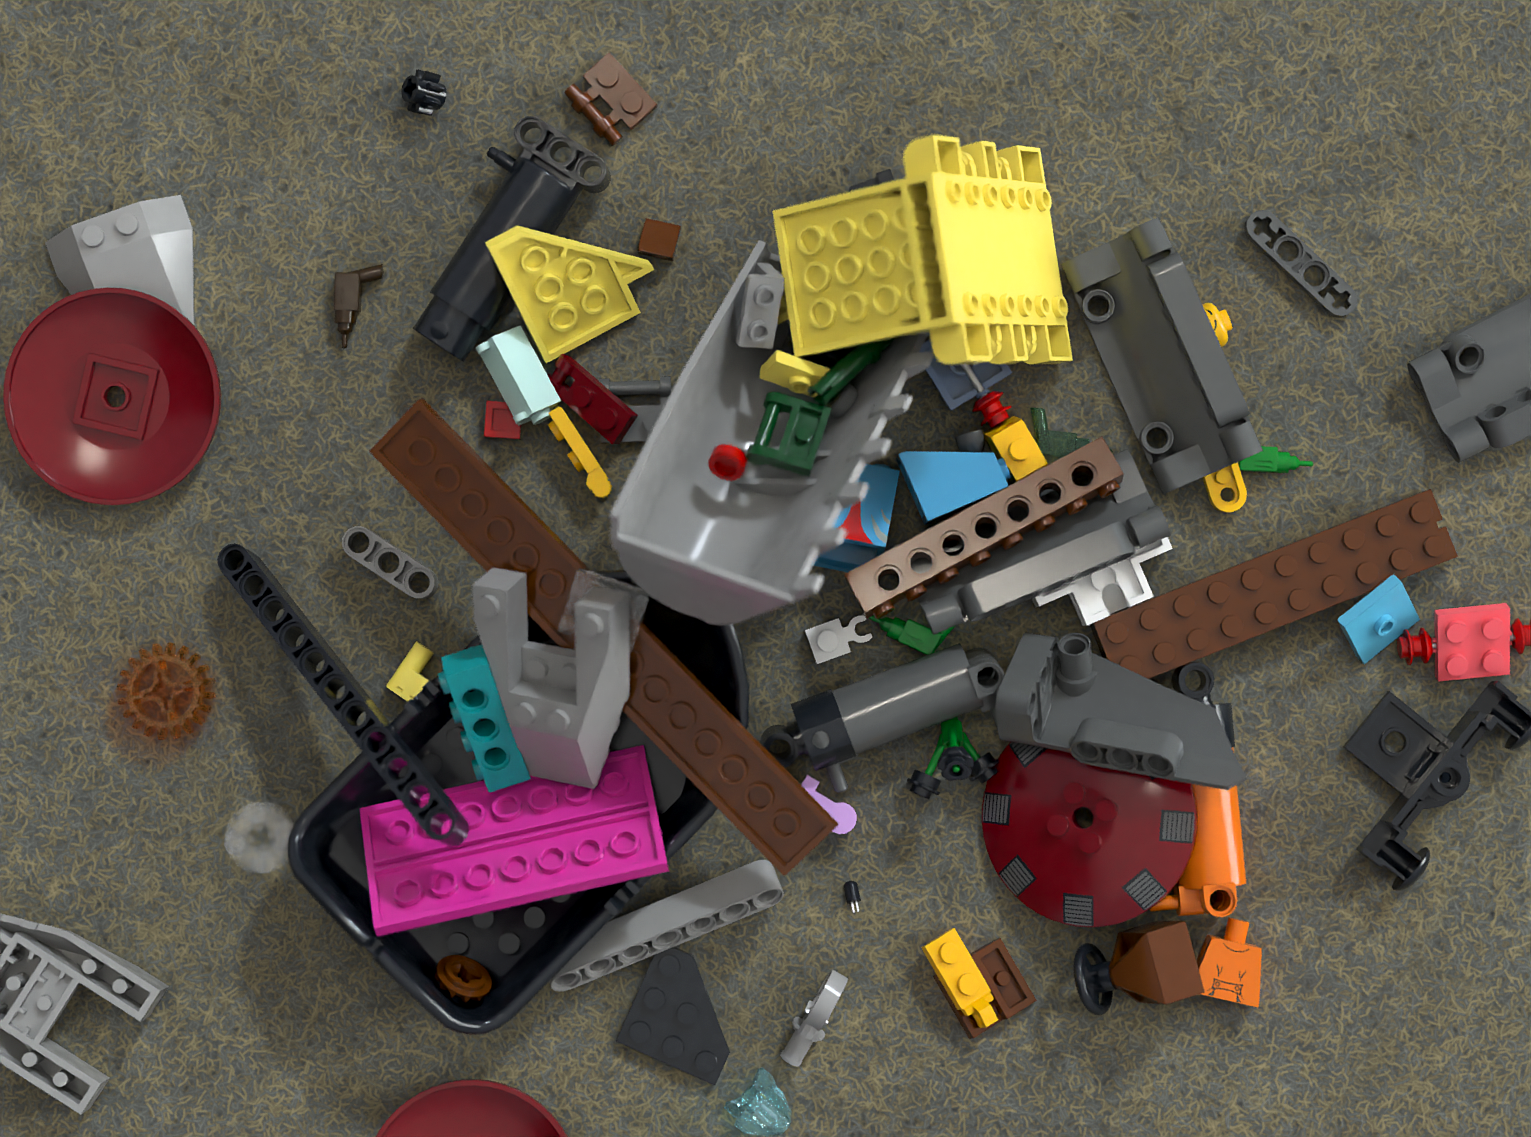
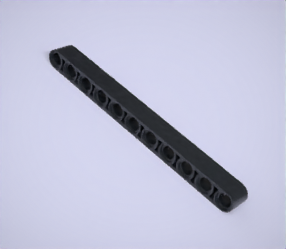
(353, 701)

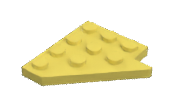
(565, 287)

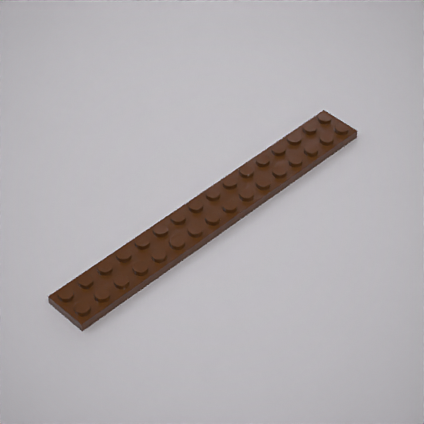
(663, 694)

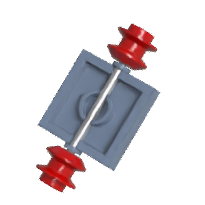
(964, 381)

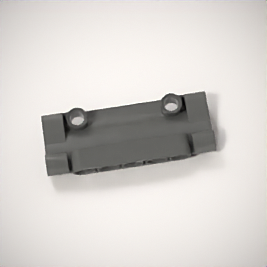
(1163, 355)
(1485, 391)
(1046, 560)

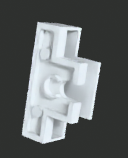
(1109, 588)

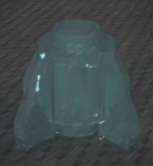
(761, 1107)

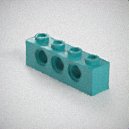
(469, 671)

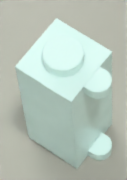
(519, 376)

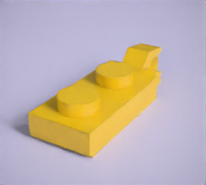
(961, 977)

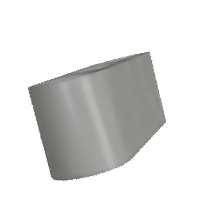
(373, 557)

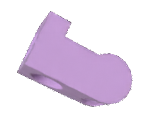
(839, 810)

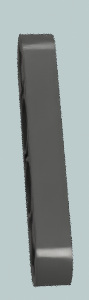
(1304, 259)

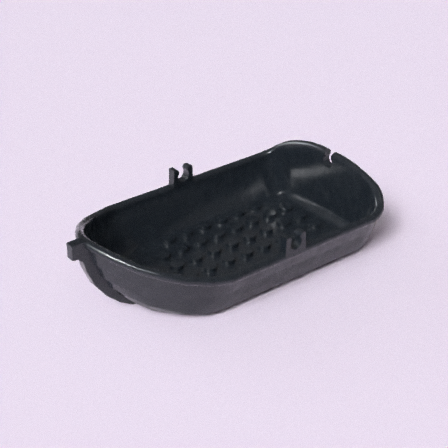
(526, 941)

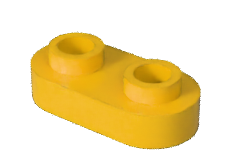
(1230, 478)

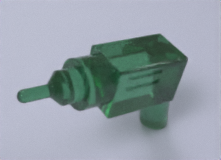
(1054, 443)

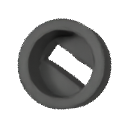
(971, 441)

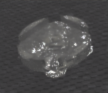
(256, 817)

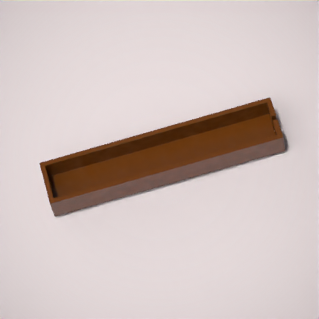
(1276, 587)

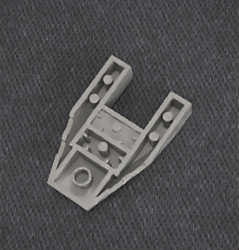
(554, 697)
(37, 979)

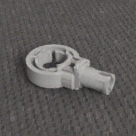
(816, 1015)

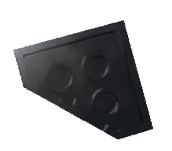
(676, 1018)

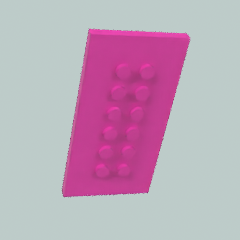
(519, 847)

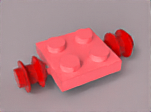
(1468, 642)

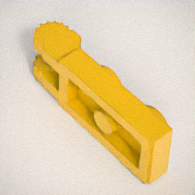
(581, 455)

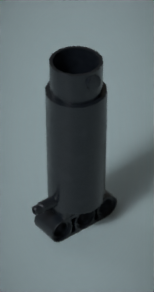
(533, 196)

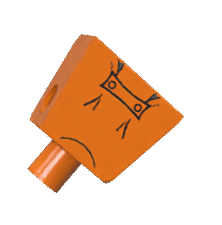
(1231, 966)

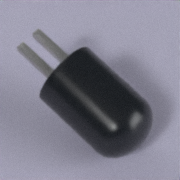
(852, 894)

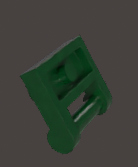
(800, 438)

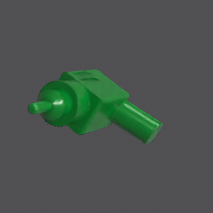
(1271, 461)
(912, 634)

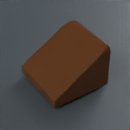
(659, 239)

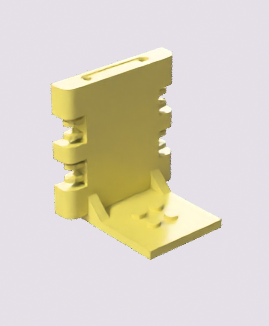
(942, 252)

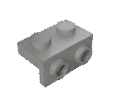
(760, 307)

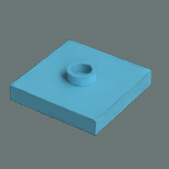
(1378, 619)

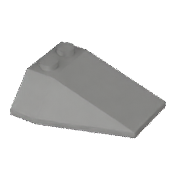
(131, 248)

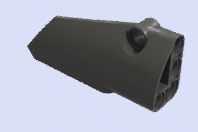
(1110, 716)

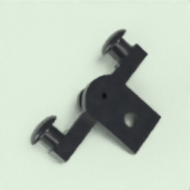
(1427, 768)

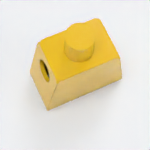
(1017, 447)

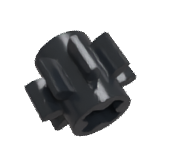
(423, 92)

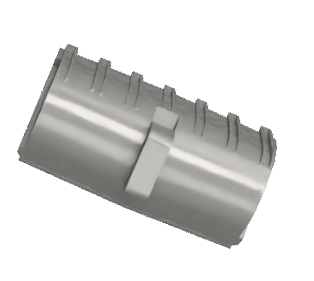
(750, 541)

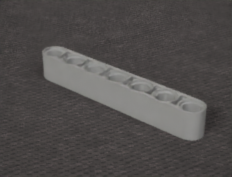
(672, 922)

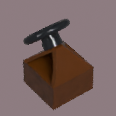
(1147, 964)

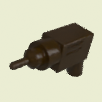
(349, 296)

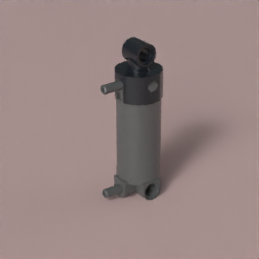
(886, 708)

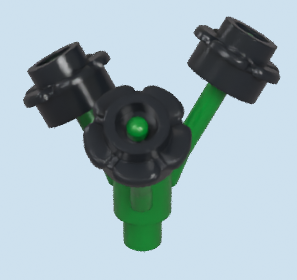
(954, 762)

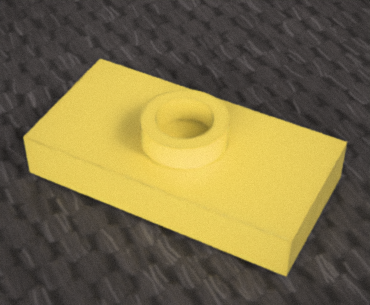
(791, 372)

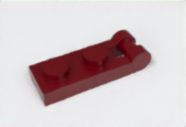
(592, 400)

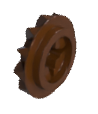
(475, 977)

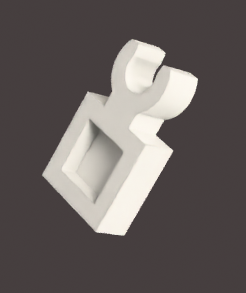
(832, 640)

